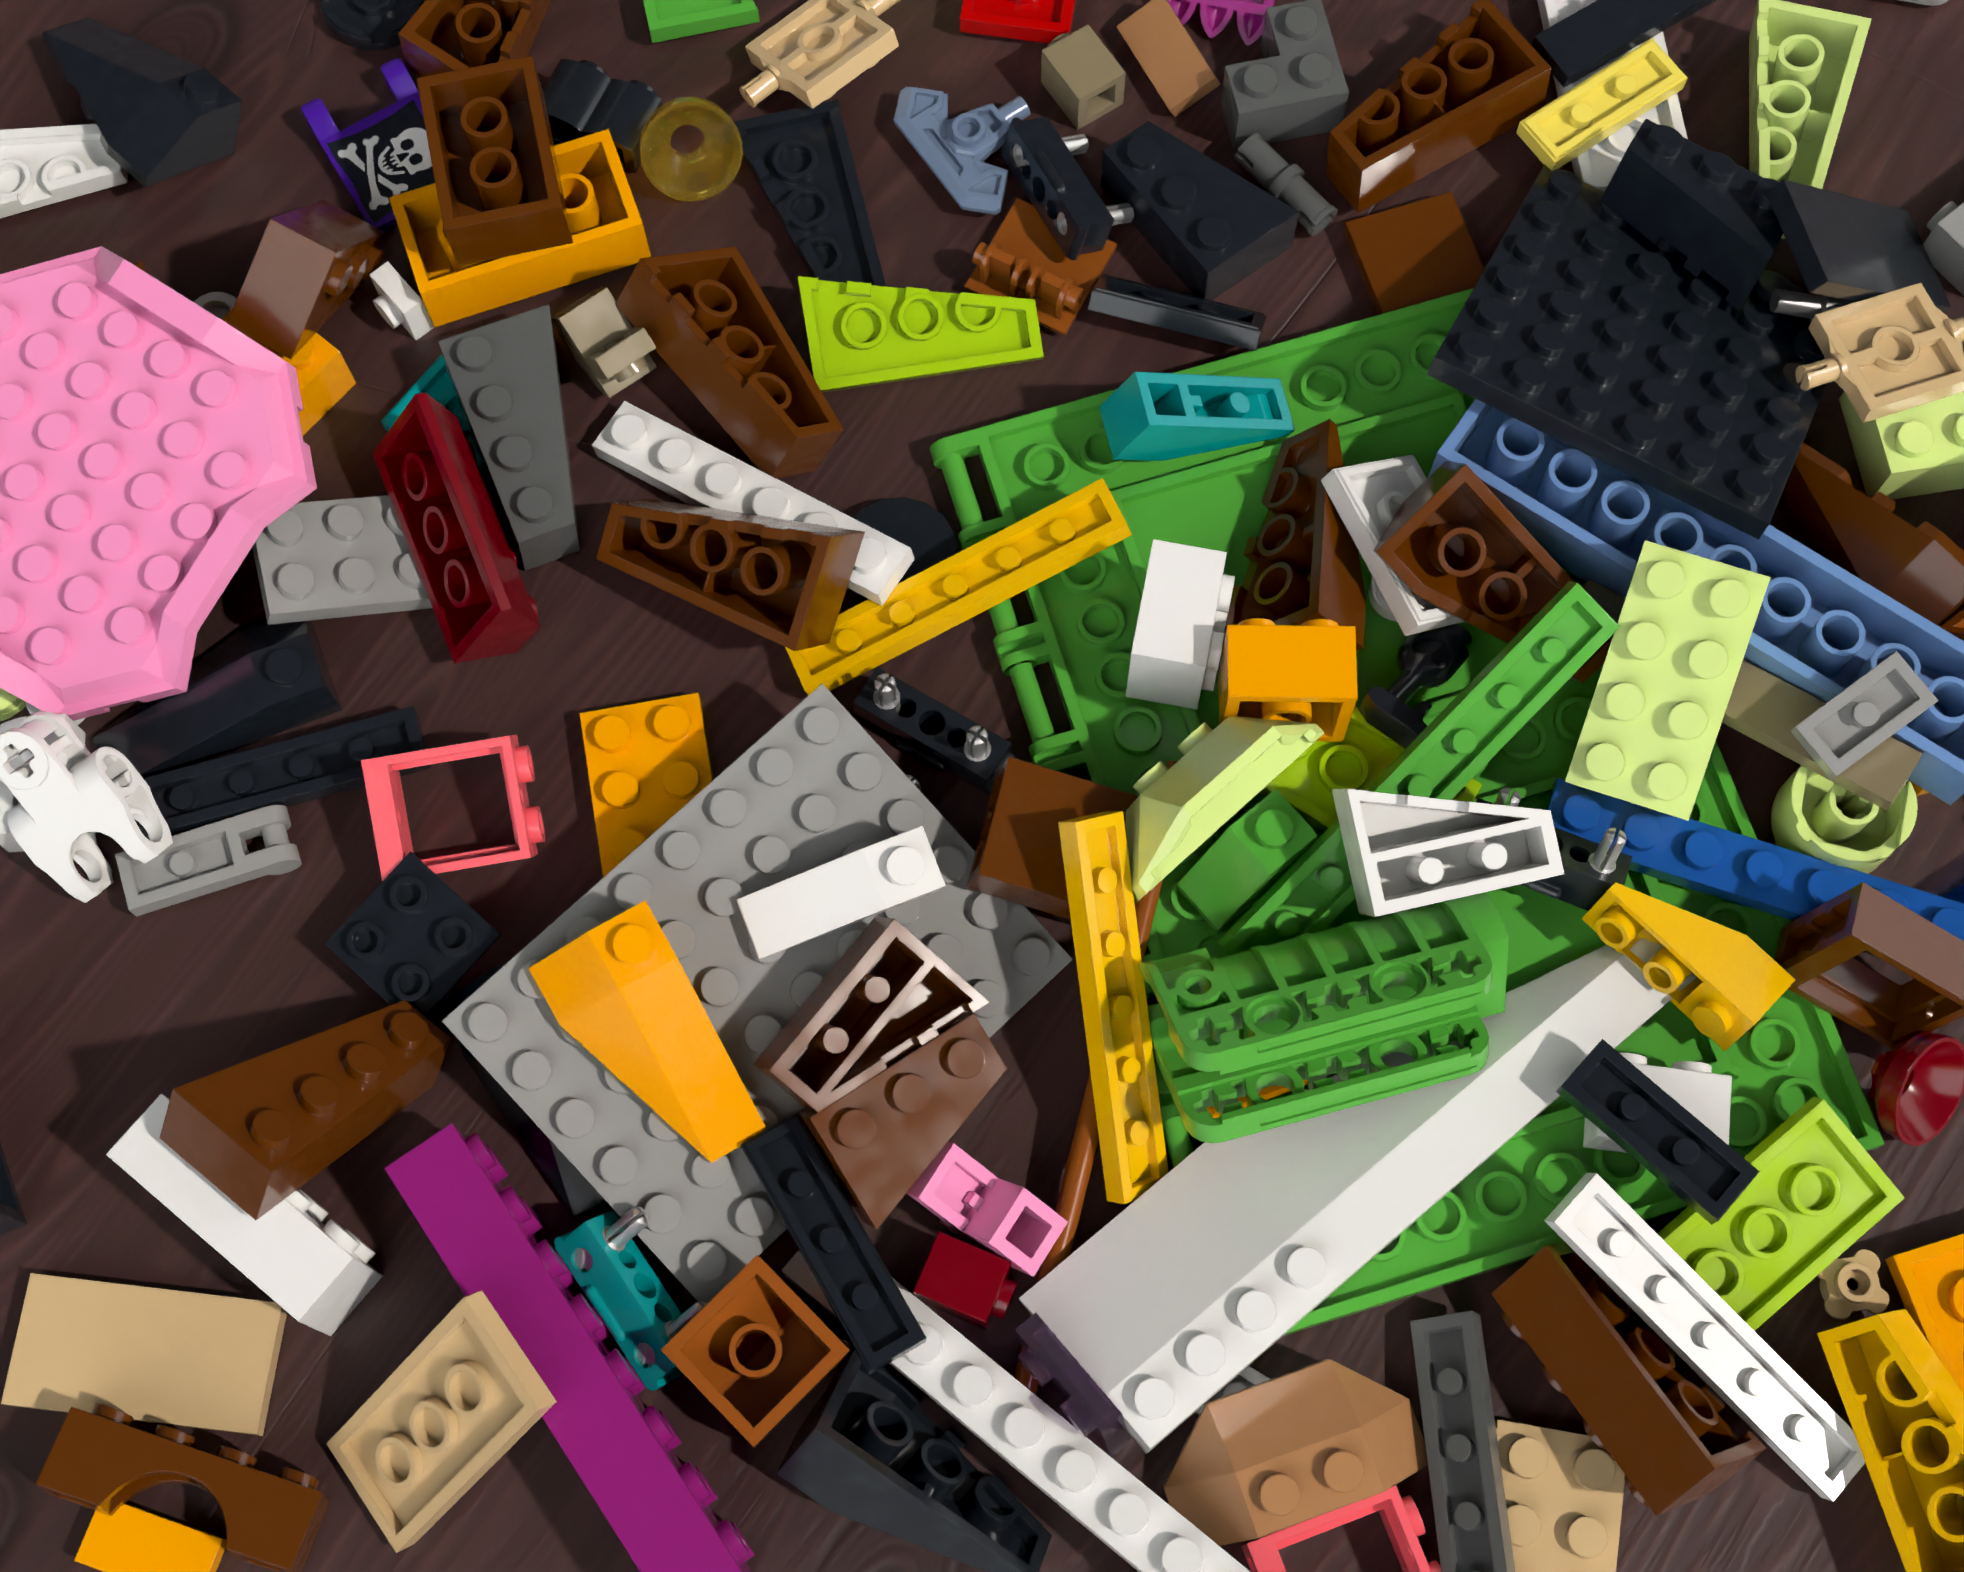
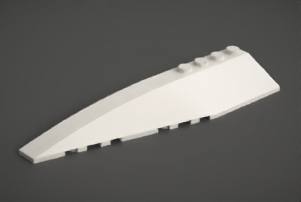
(1279, 1219)

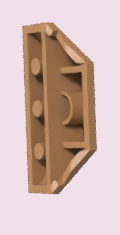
(1293, 1452)

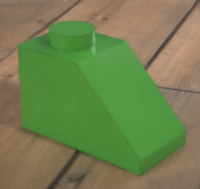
(1247, 860)

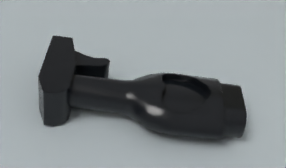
(1422, 662)

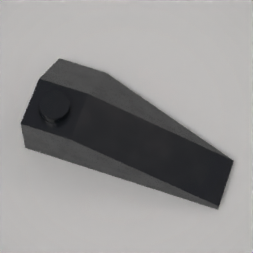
(150, 105)

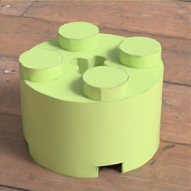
(1857, 837)

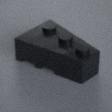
(1196, 211)

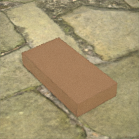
(1168, 55)

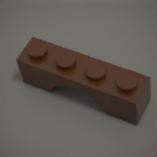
(107, 1462)

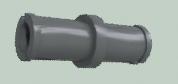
(1285, 183)

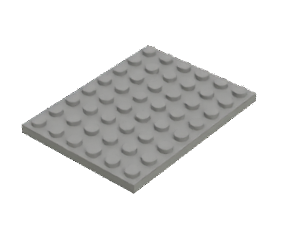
(778, 810)

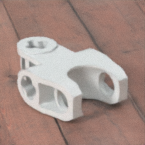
(72, 796)

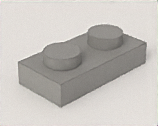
(1864, 715)

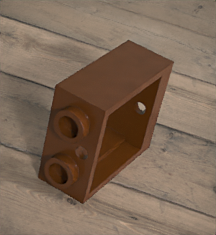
(1821, 952)

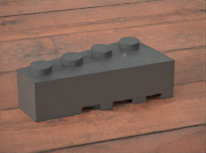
(515, 414)

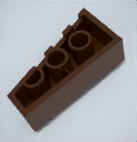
(469, 33)
(1439, 108)
(733, 356)
(744, 567)
(301, 1107)
(1622, 1381)

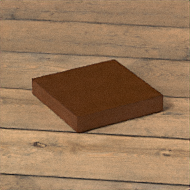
(1414, 253)

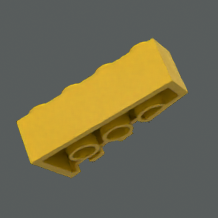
(1908, 1431)

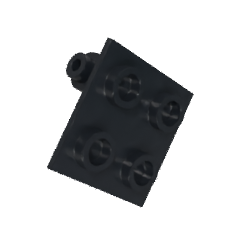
(413, 938)

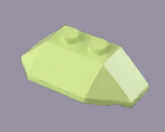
(1205, 789)

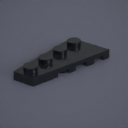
(814, 189)

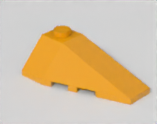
(641, 1018)

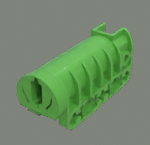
(1326, 1010)

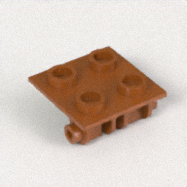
(1030, 265)

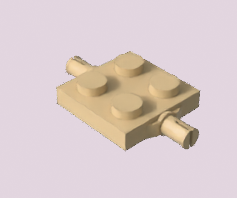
(819, 49)
(1888, 352)

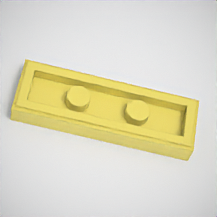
(1601, 105)

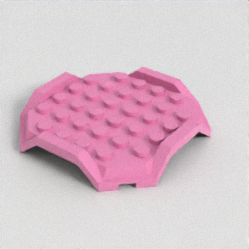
(130, 477)

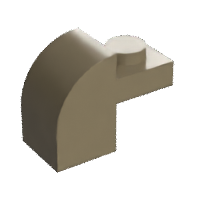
(605, 341)

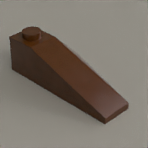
(1473, 557)

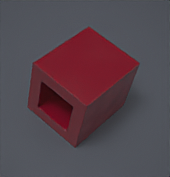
(965, 1281)

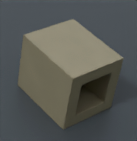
(1082, 76)

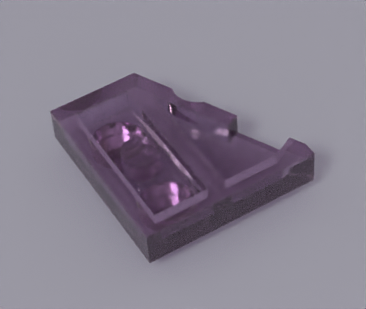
(1085, 1401)

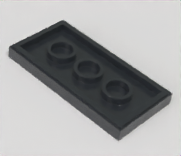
(1852, 244)

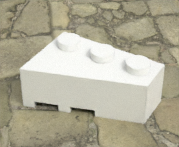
(1437, 850)

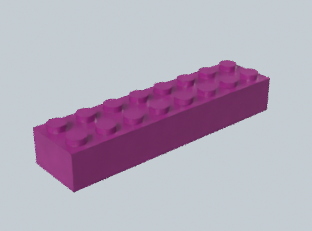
(598, 1417)

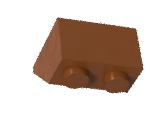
(755, 1351)

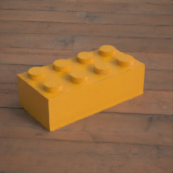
(602, 225)

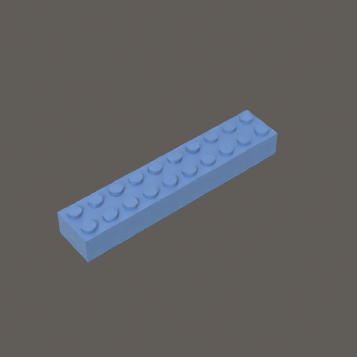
(1815, 620)

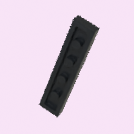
(283, 771)

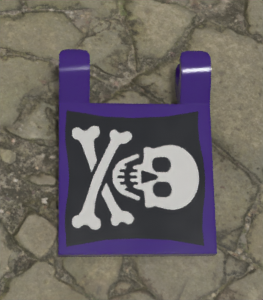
(381, 152)

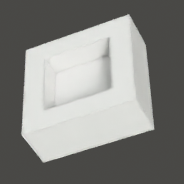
(399, 302)

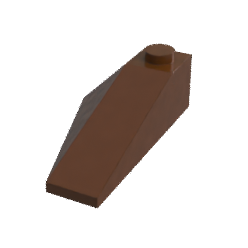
(1873, 543)
(1304, 555)

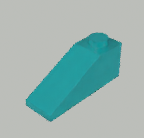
(1192, 414)

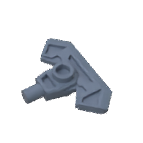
(959, 145)

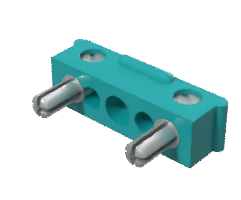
(626, 1292)

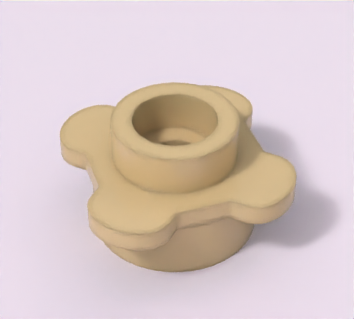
(1868, 1296)

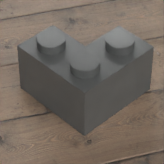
(1294, 87)

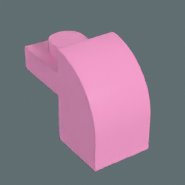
(988, 1210)

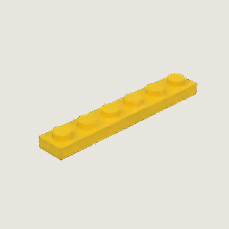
(964, 586)
(1114, 1003)

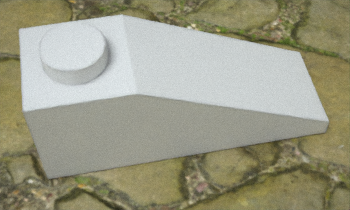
(841, 892)

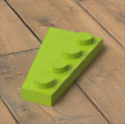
(895, 334)

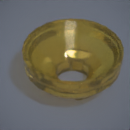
(697, 173)

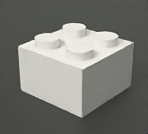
(1180, 625)

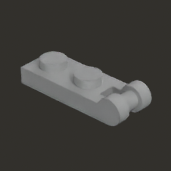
(209, 860)

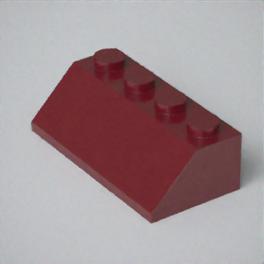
(454, 533)

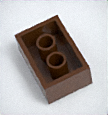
(494, 161)

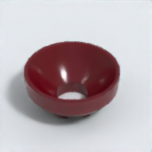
(1918, 1086)

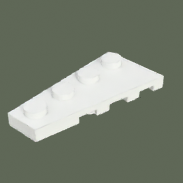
(53, 166)

